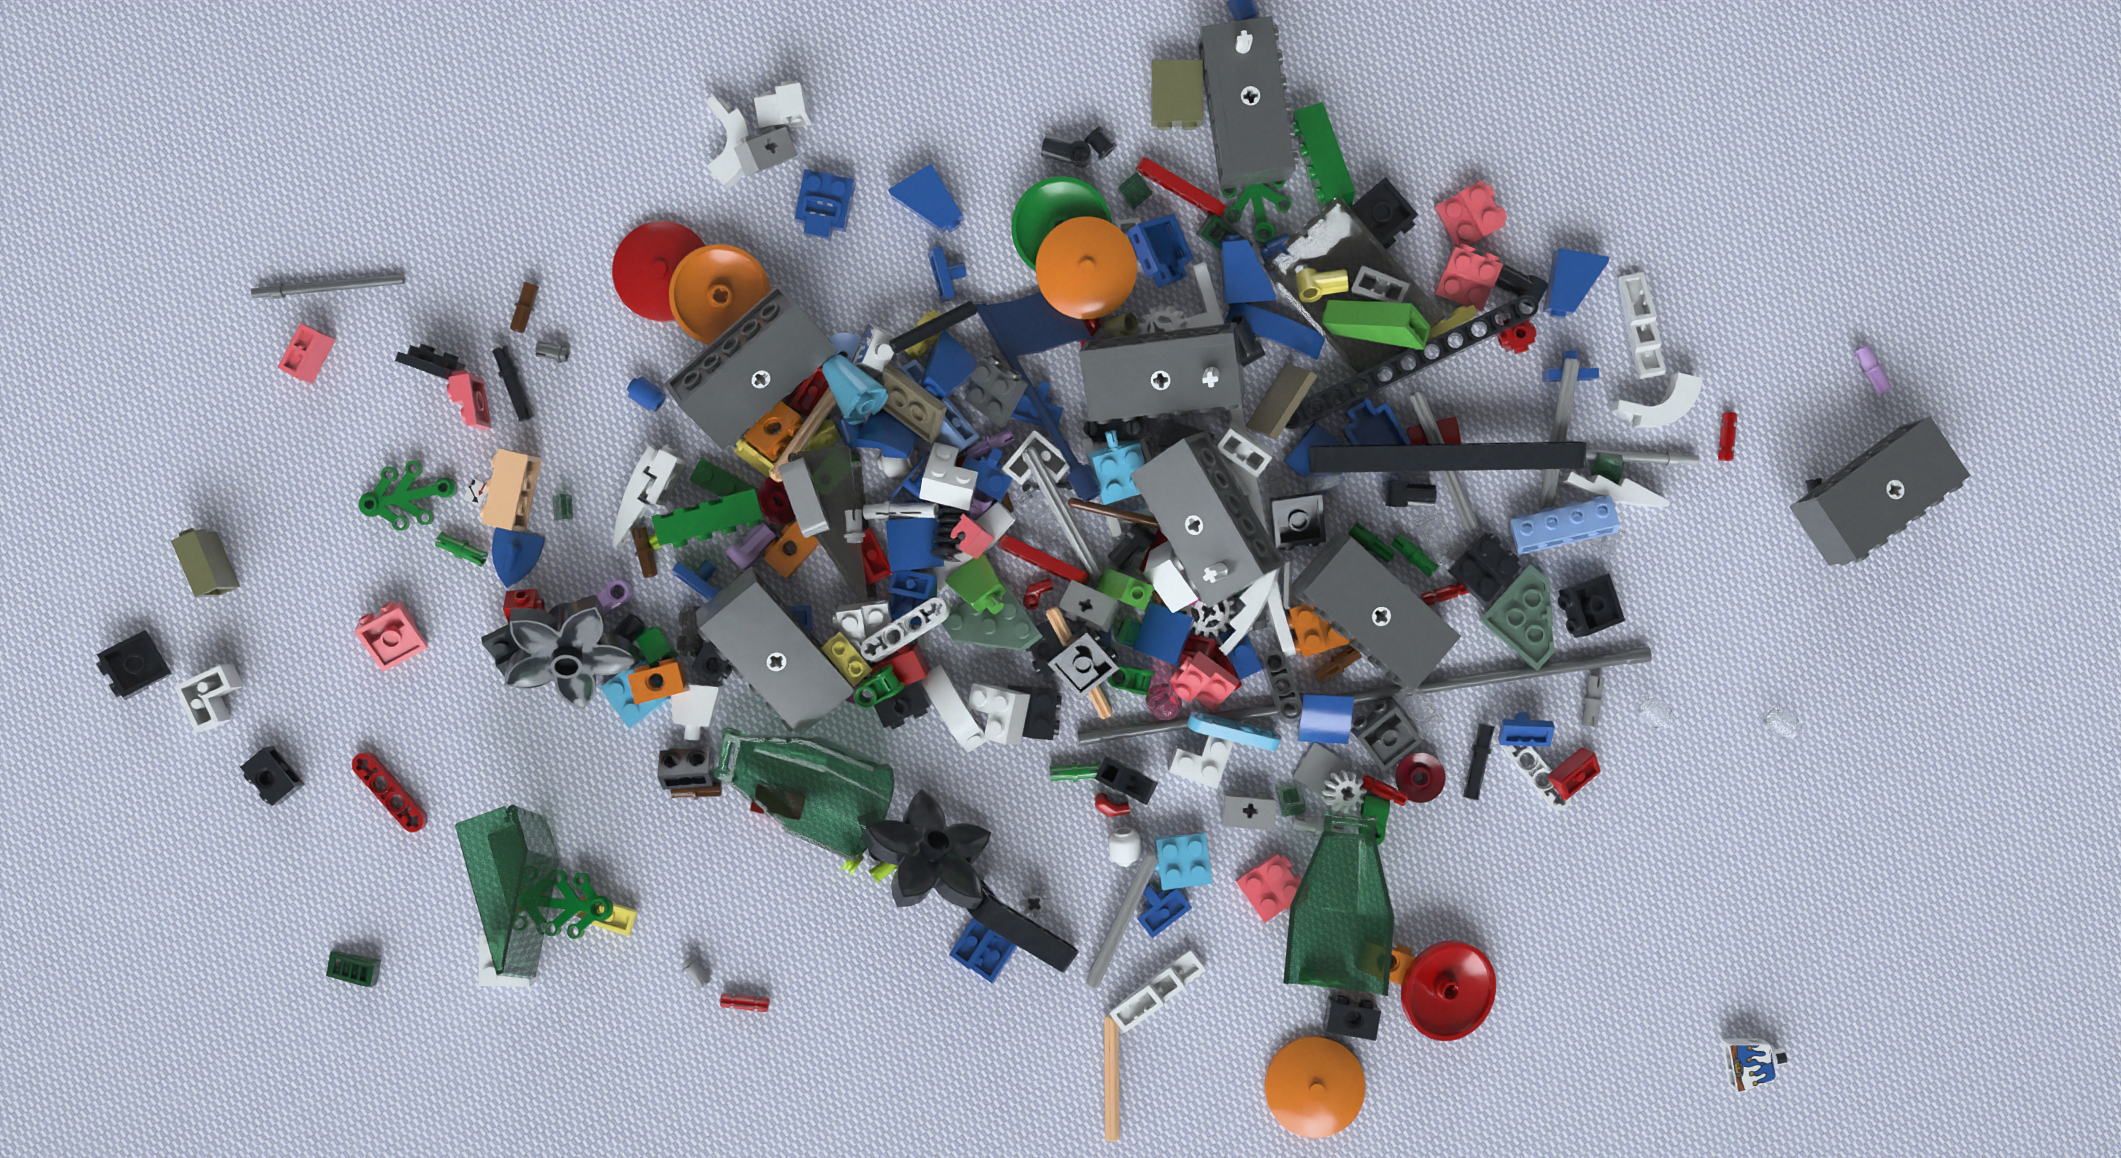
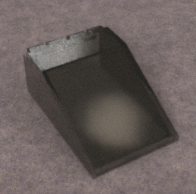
(1340, 243)
(840, 492)

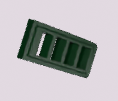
(1221, 225)
(1128, 632)
(372, 965)

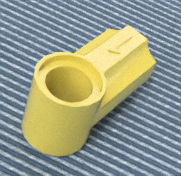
(1314, 284)

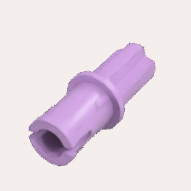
(1873, 369)
(986, 446)

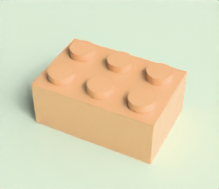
(510, 490)

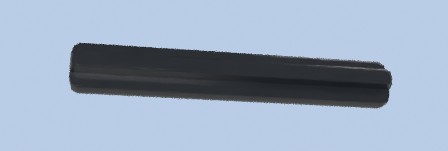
(932, 327)

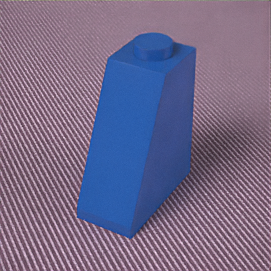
(928, 199)
(1242, 274)
(1570, 280)
(947, 367)

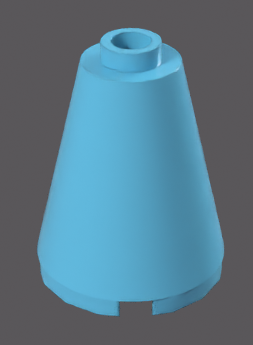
(853, 389)

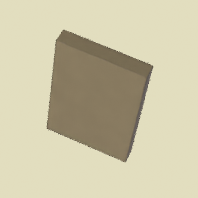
(1281, 401)
(913, 404)

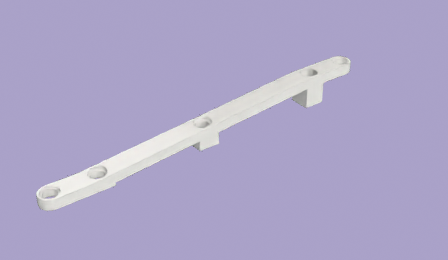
(1210, 317)

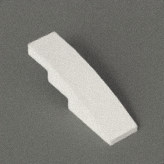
(1641, 325)
(1625, 492)
(632, 505)
(994, 521)
(1255, 600)
(1157, 990)

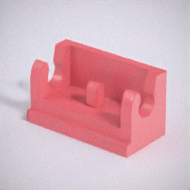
(306, 353)
(976, 538)

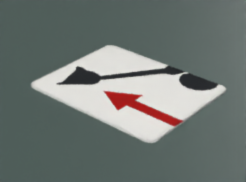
(475, 492)

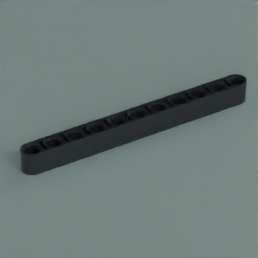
(1422, 363)
(1447, 457)

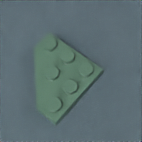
(1524, 618)
(1005, 629)

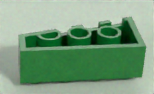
(1322, 156)
(708, 518)

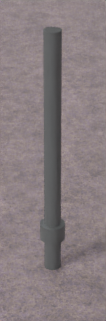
(280, 290)

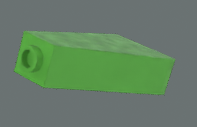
(1377, 322)
(1124, 588)

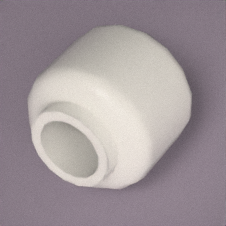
(897, 466)
(1125, 846)

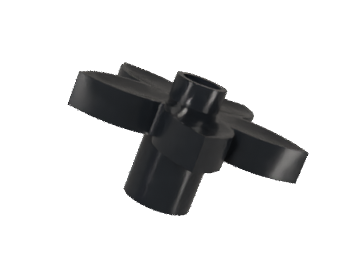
(566, 649)
(929, 854)

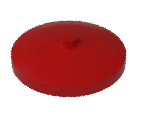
(646, 265)
(1448, 990)

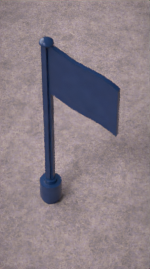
(1030, 328)

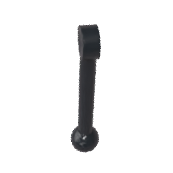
(1067, 485)

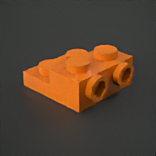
(1311, 632)

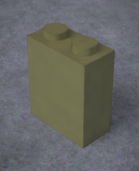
(1176, 94)
(205, 563)

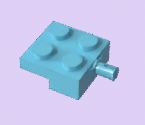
(1113, 467)
(1183, 860)

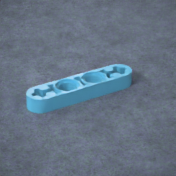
(1234, 731)

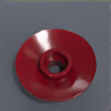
(775, 502)
(1431, 783)

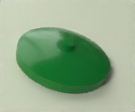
(1049, 205)

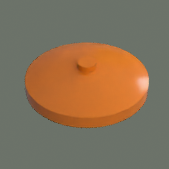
(1086, 267)
(715, 289)
(1314, 1086)

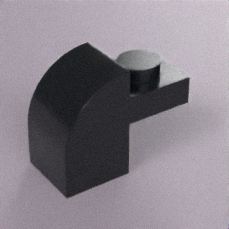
(1126, 780)

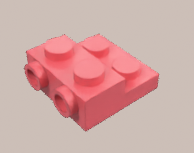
(1471, 214)
(1468, 277)
(471, 393)
(390, 635)
(1203, 680)
(1270, 886)

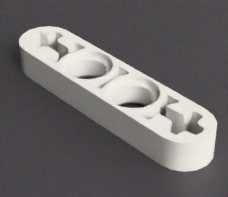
(903, 625)
(1532, 771)

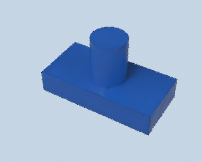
(944, 274)
(1584, 374)
(699, 579)
(1242, 656)
(1526, 732)

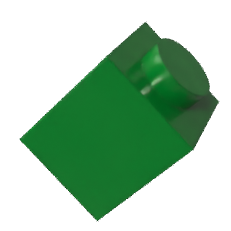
(656, 646)

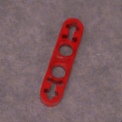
(1180, 187)
(1042, 560)
(393, 788)

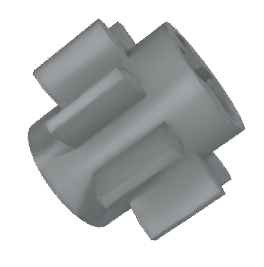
(1034, 909)

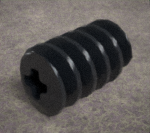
(946, 545)

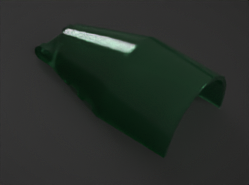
(809, 786)
(1342, 914)

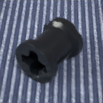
(1100, 143)

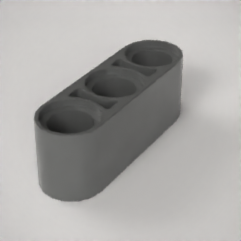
(1277, 675)

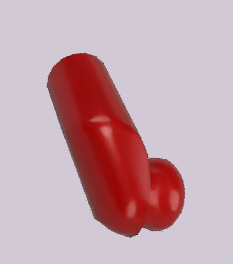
(1034, 593)
(1109, 808)

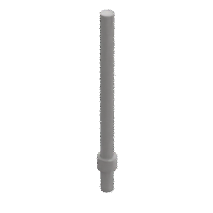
(1671, 458)

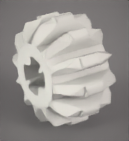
(1334, 794)

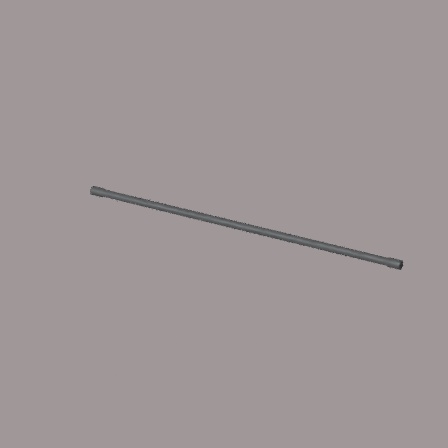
(1629, 657)

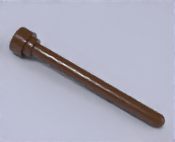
(1113, 512)

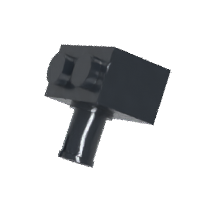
(907, 702)

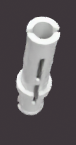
(891, 510)

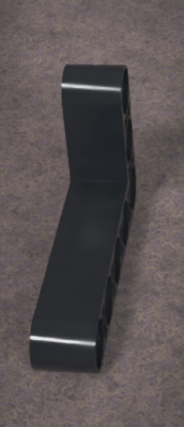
(1023, 931)

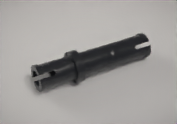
(512, 383)
(1481, 750)

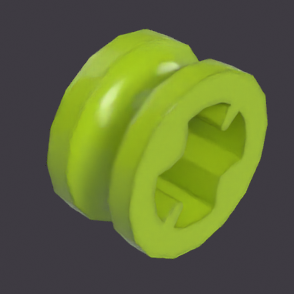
(851, 866)

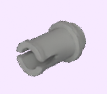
(854, 528)
(695, 971)

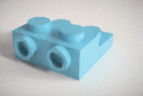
(620, 696)

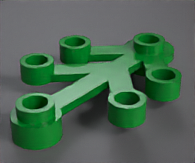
(1255, 193)
(402, 497)
(573, 905)

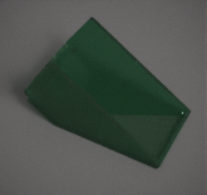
(513, 881)

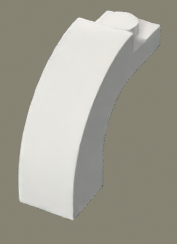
(727, 165)
(1678, 400)
(953, 709)

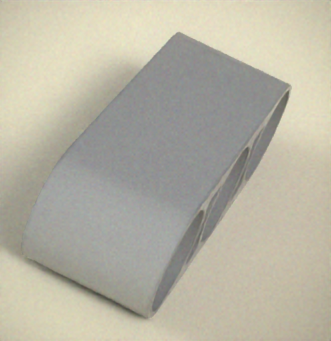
(804, 497)

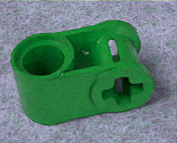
(1133, 679)
(881, 684)
(1376, 807)

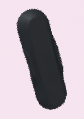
(1124, 429)

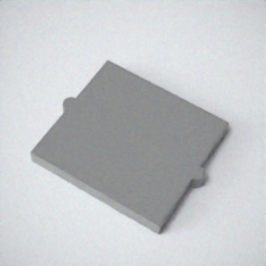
(1288, 570)
(1318, 767)

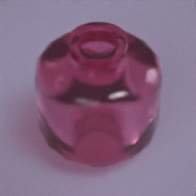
(1163, 701)

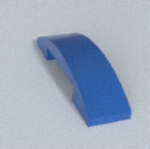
(1280, 329)

